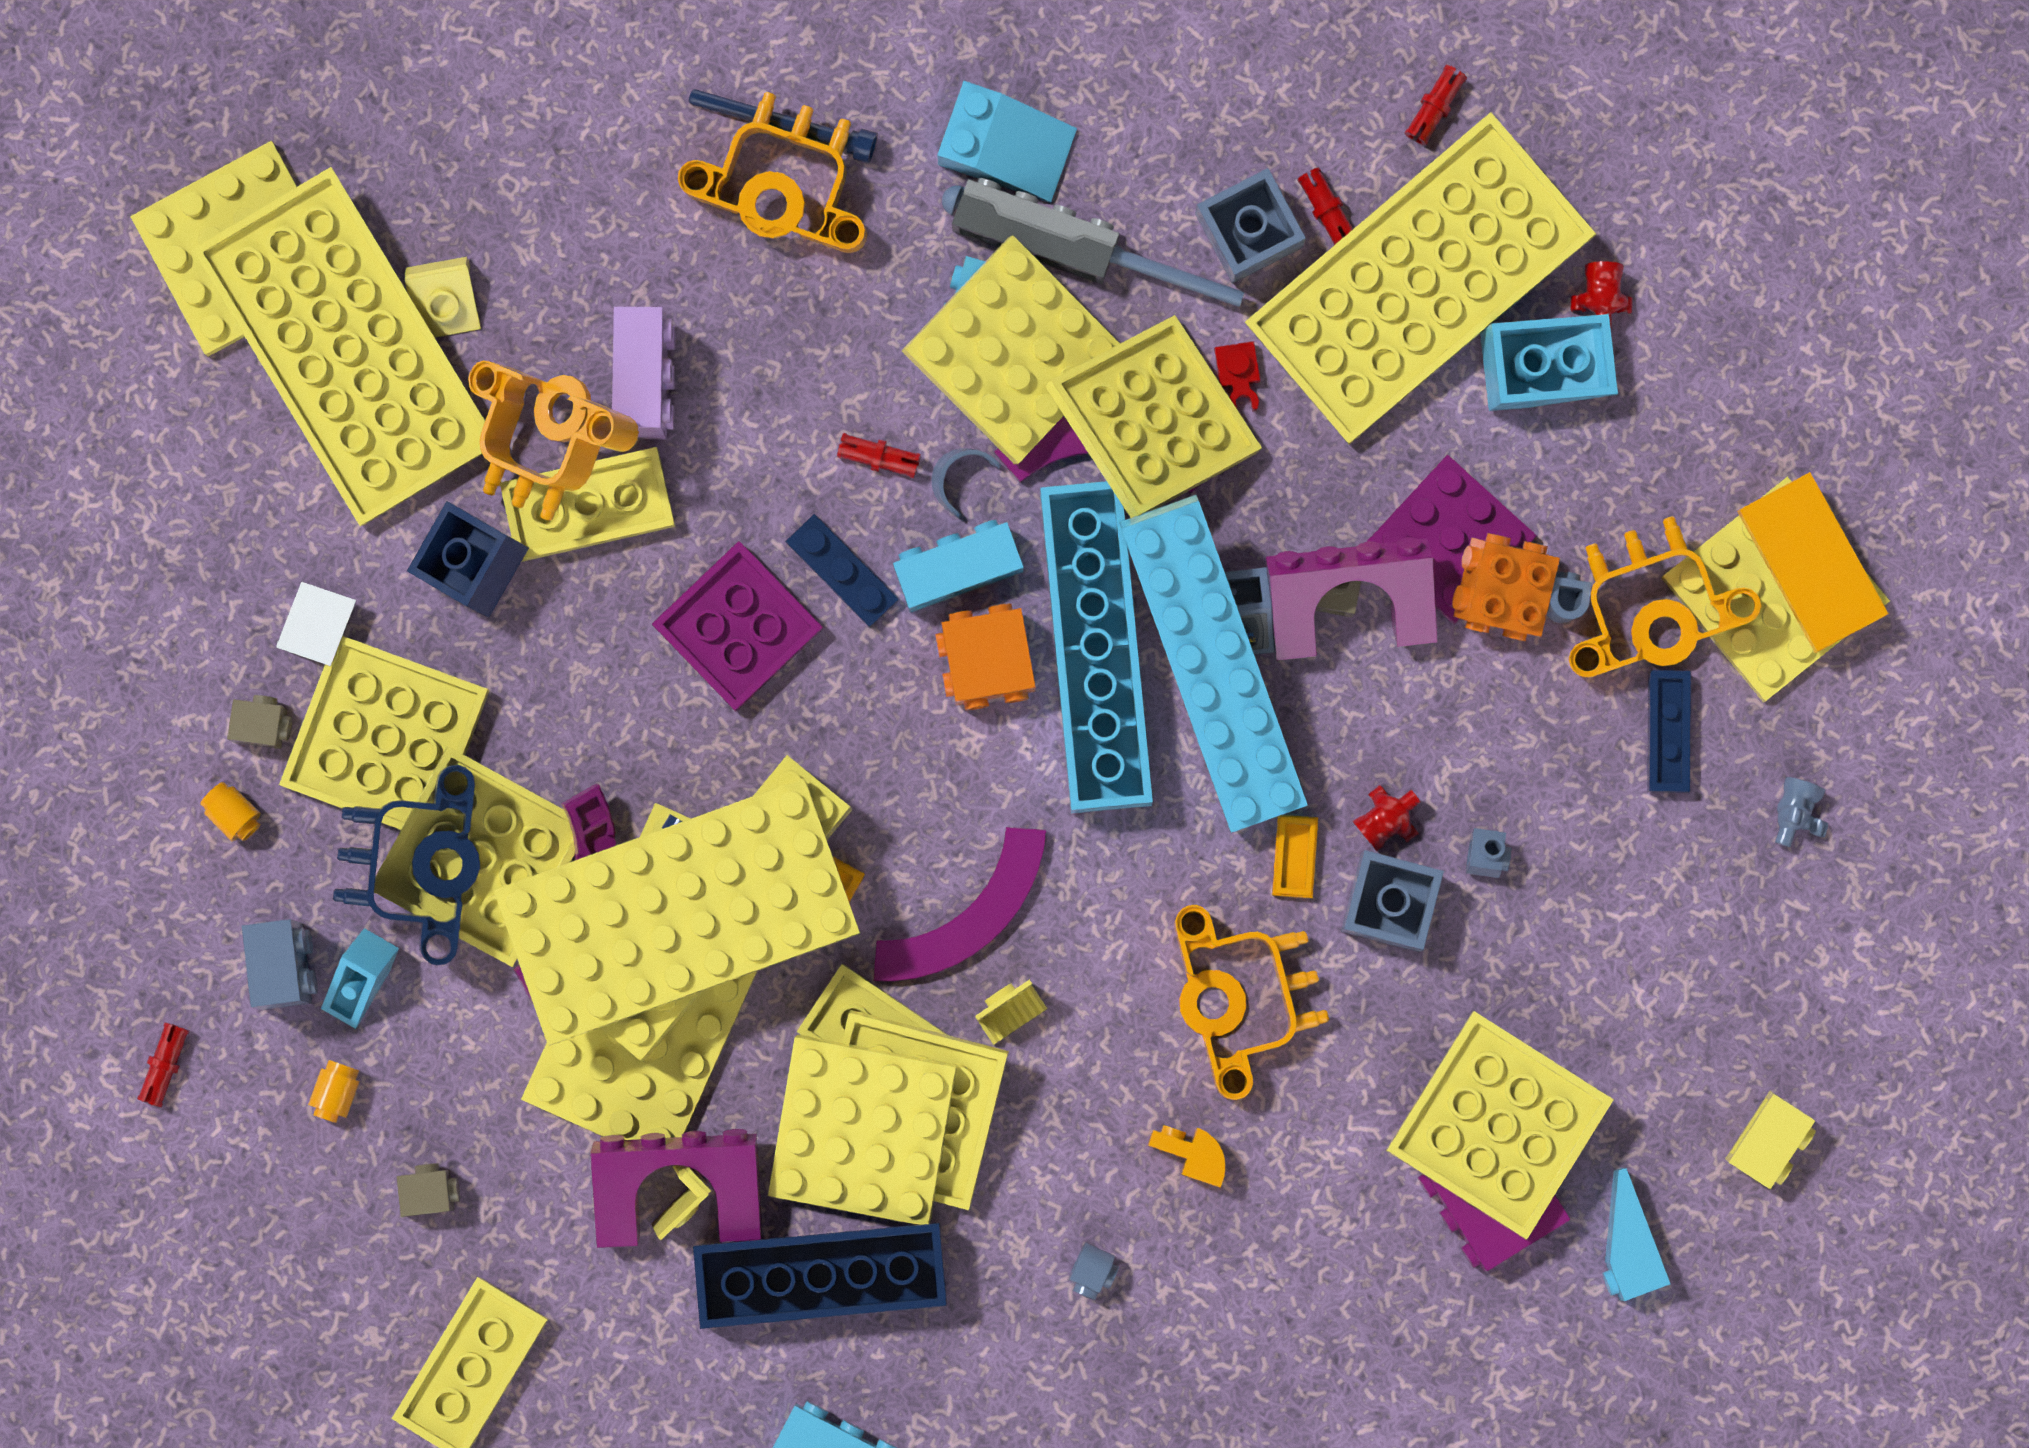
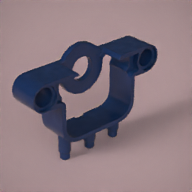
(420, 862)

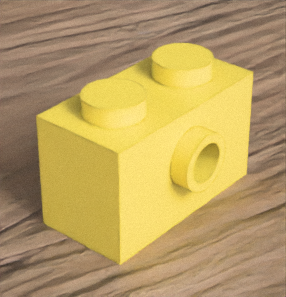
(1771, 1141)

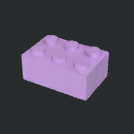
(643, 369)

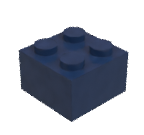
(467, 559)

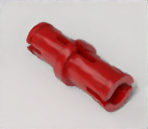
(1435, 105)
(1326, 205)
(878, 455)
(163, 1064)

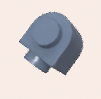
(1569, 597)
(1488, 853)
(1092, 1271)

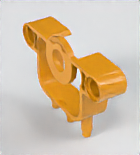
(778, 181)
(586, 429)
(1657, 608)
(1236, 995)

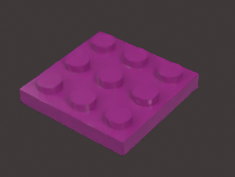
(1450, 511)
(737, 626)

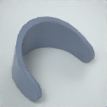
(942, 466)

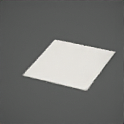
(316, 623)

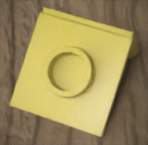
(444, 296)
(1010, 1010)
(686, 1205)

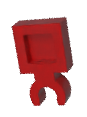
(1237, 369)

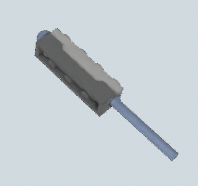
(1059, 237)

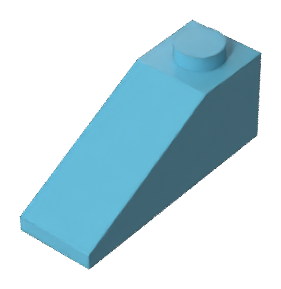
(1630, 1249)

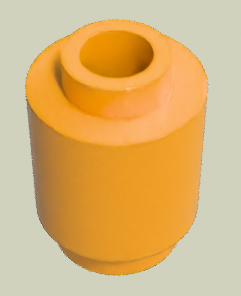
(231, 812)
(334, 1091)

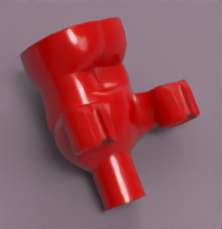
(1603, 290)
(1387, 818)

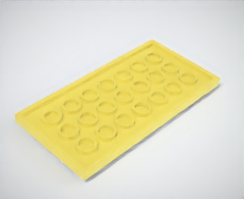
(1420, 278)
(344, 346)
(676, 912)
(615, 1093)

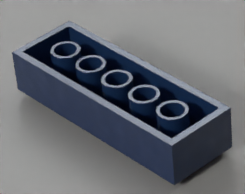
(820, 1275)

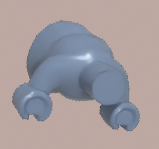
(1796, 808)

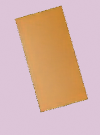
(1812, 562)

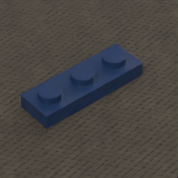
(842, 571)
(1669, 731)

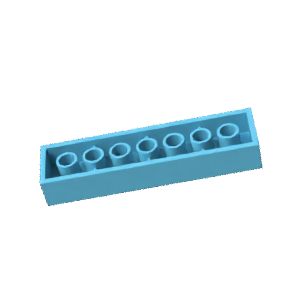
(1095, 648)
(1213, 663)

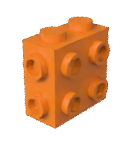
(1505, 586)
(986, 657)

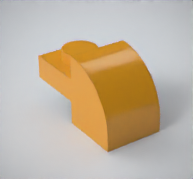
(1202, 1156)

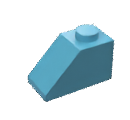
(359, 977)

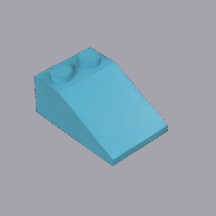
(1005, 142)
(1548, 361)

